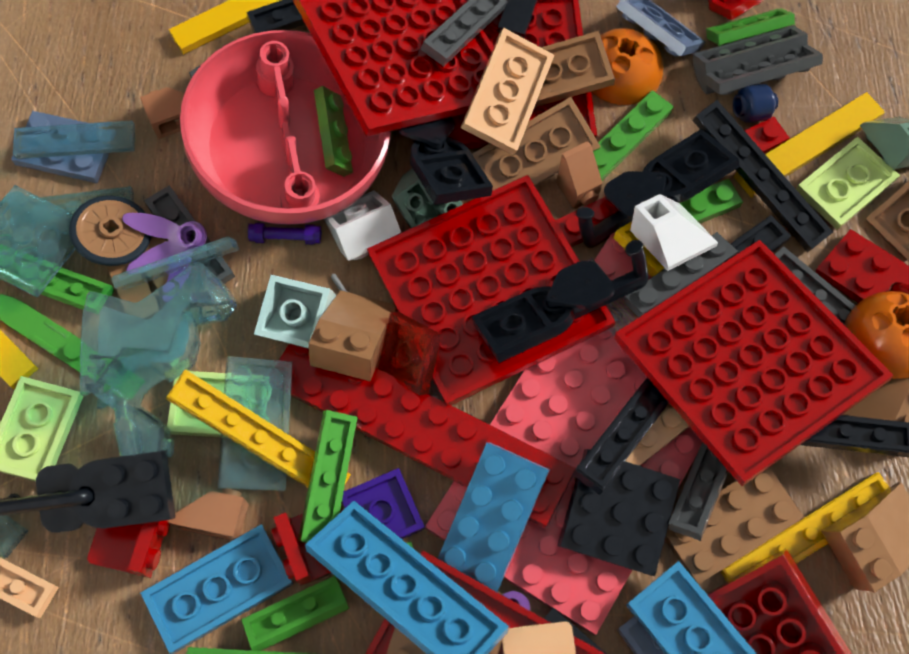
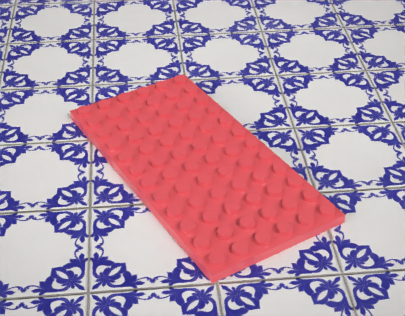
(563, 411)

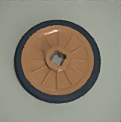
(90, 233)

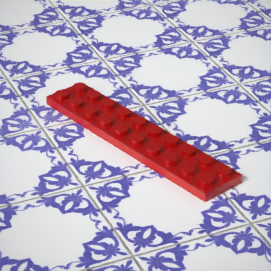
(420, 426)

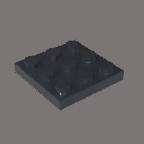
(625, 521)

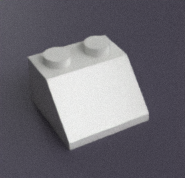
(363, 225)

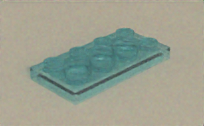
(266, 391)

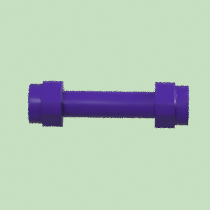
(259, 232)

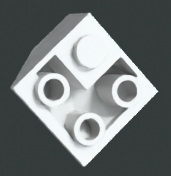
(670, 231)

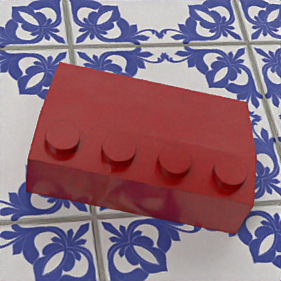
(778, 610)

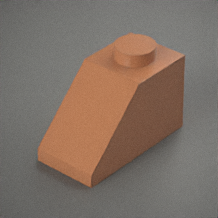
(163, 110)
(579, 176)
(214, 515)

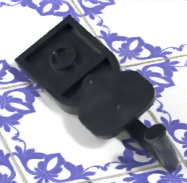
(445, 163)
(674, 174)
(551, 310)
(100, 493)

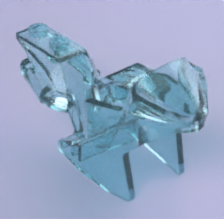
(141, 344)

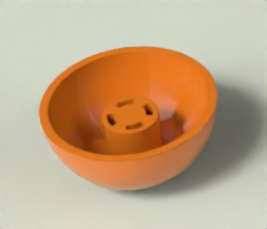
(635, 66)
(883, 328)

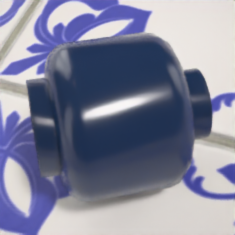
(755, 103)

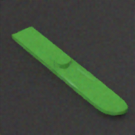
(41, 330)

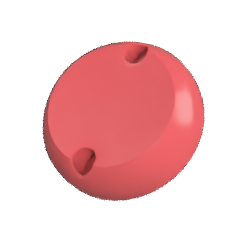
(257, 131)

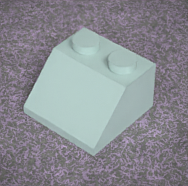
(292, 310)

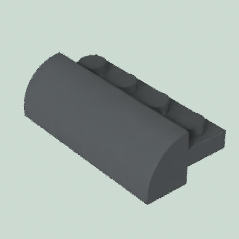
(755, 60)

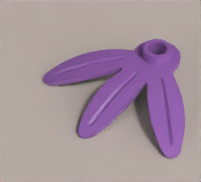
(178, 237)

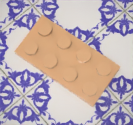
(507, 91)

